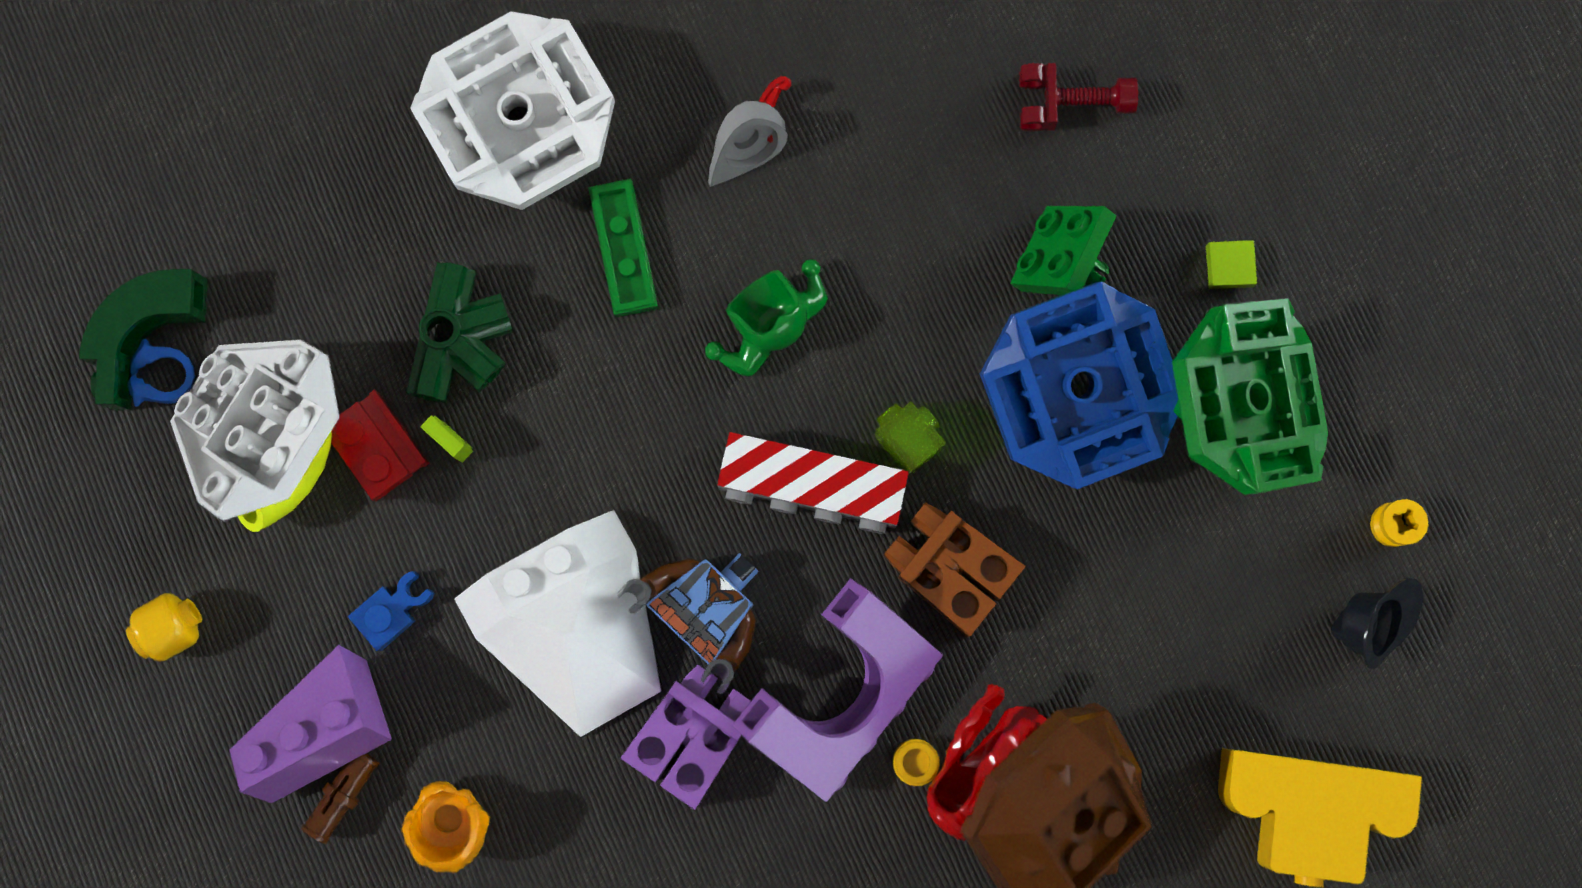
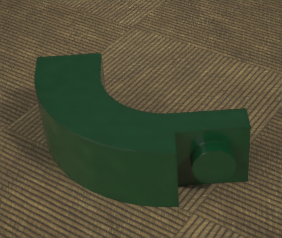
(130, 317)

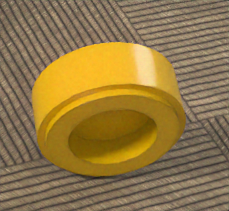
(915, 762)

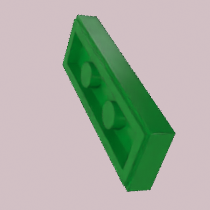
(623, 248)

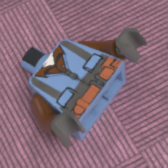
(703, 609)

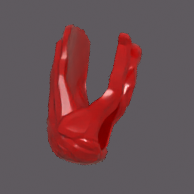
(958, 783)

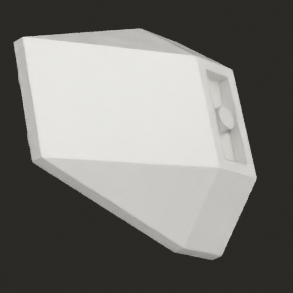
(254, 423)

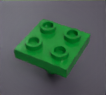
(1064, 250)

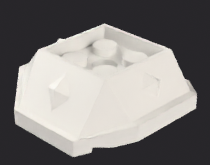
(509, 66)

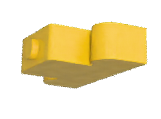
(1317, 811)

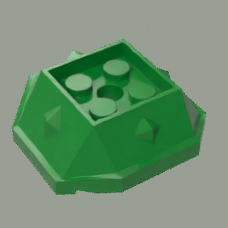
(1252, 397)

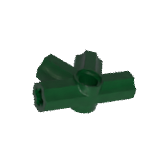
(464, 350)

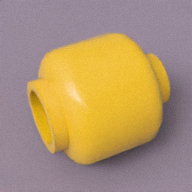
(164, 627)

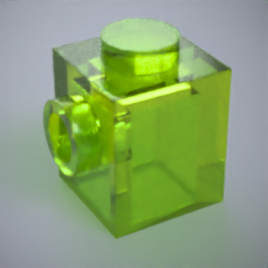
(909, 435)

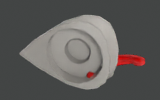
(749, 135)

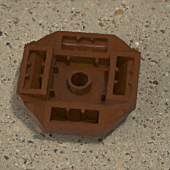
(1060, 805)

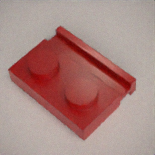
(376, 446)

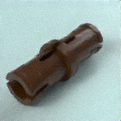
(339, 797)

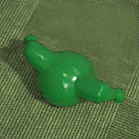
(769, 318)

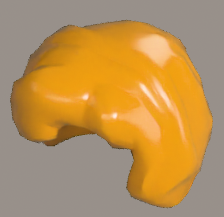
(445, 827)

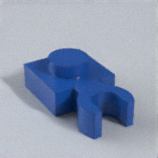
(386, 614)

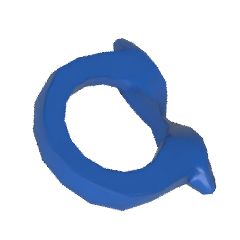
(145, 392)

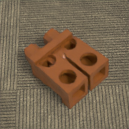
(938, 566)

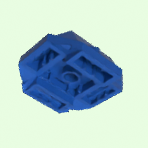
(1129, 394)

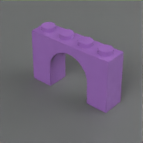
(828, 750)

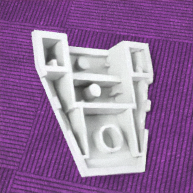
(563, 627)

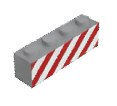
(812, 481)

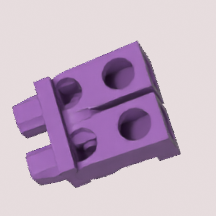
(695, 723)

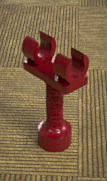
(1036, 75)

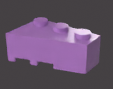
(312, 729)

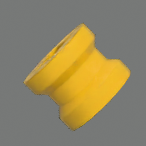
(1389, 527)

